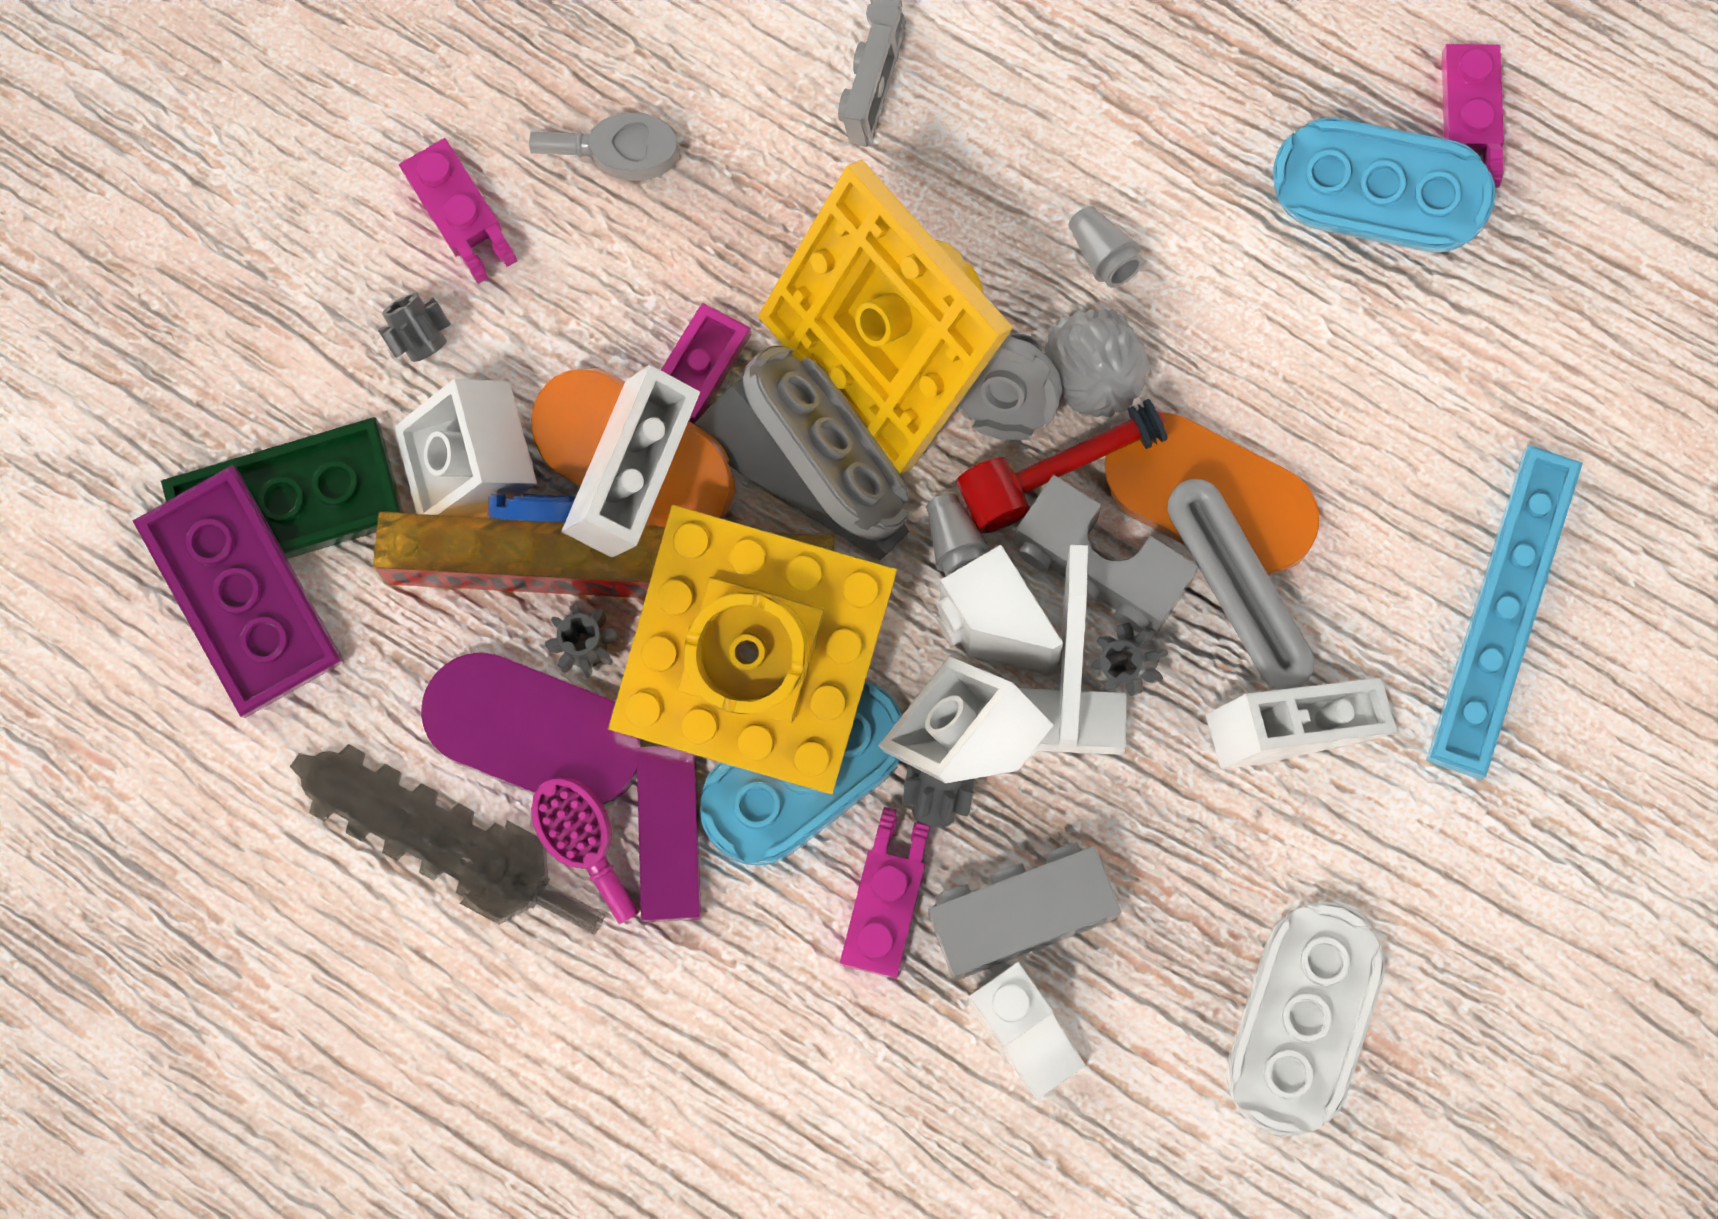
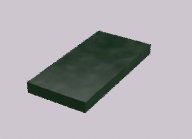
(314, 487)

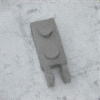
(873, 68)

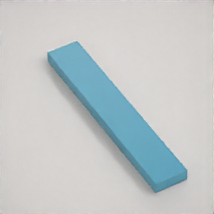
(1504, 613)

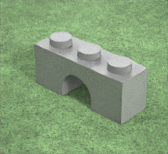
(1139, 588)

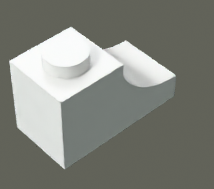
(1026, 1031)

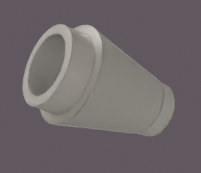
(1107, 249)
(953, 534)

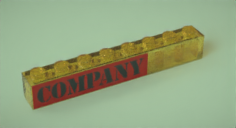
(515, 556)

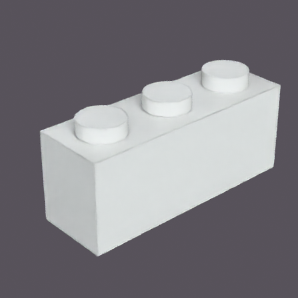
(631, 462)

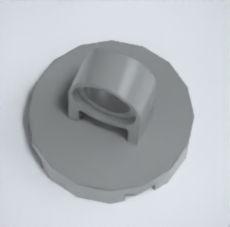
(1014, 391)

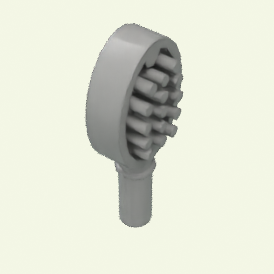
(621, 145)

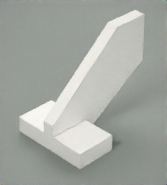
(1080, 718)

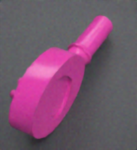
(579, 834)

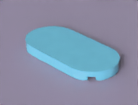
(1383, 185)
(769, 819)

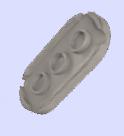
(826, 443)

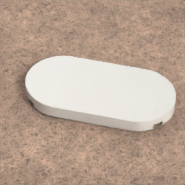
(1305, 1019)

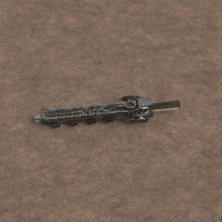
(496, 868)

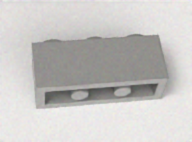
(1023, 910)

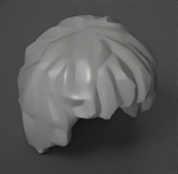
(1098, 361)

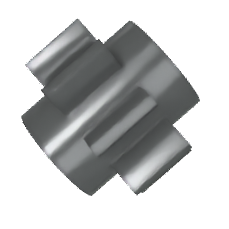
(414, 327)
(568, 635)
(1114, 660)
(936, 801)

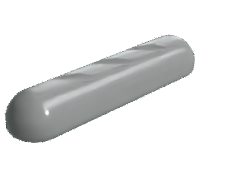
(1240, 584)

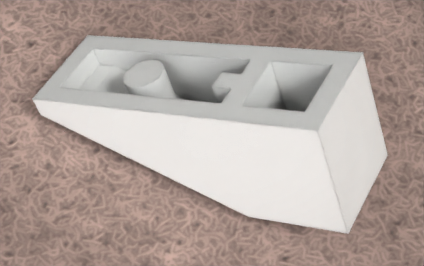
(1299, 721)

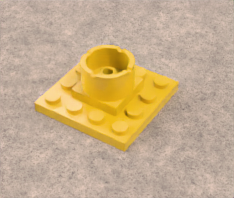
(885, 314)
(814, 634)

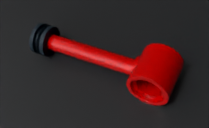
(997, 493)

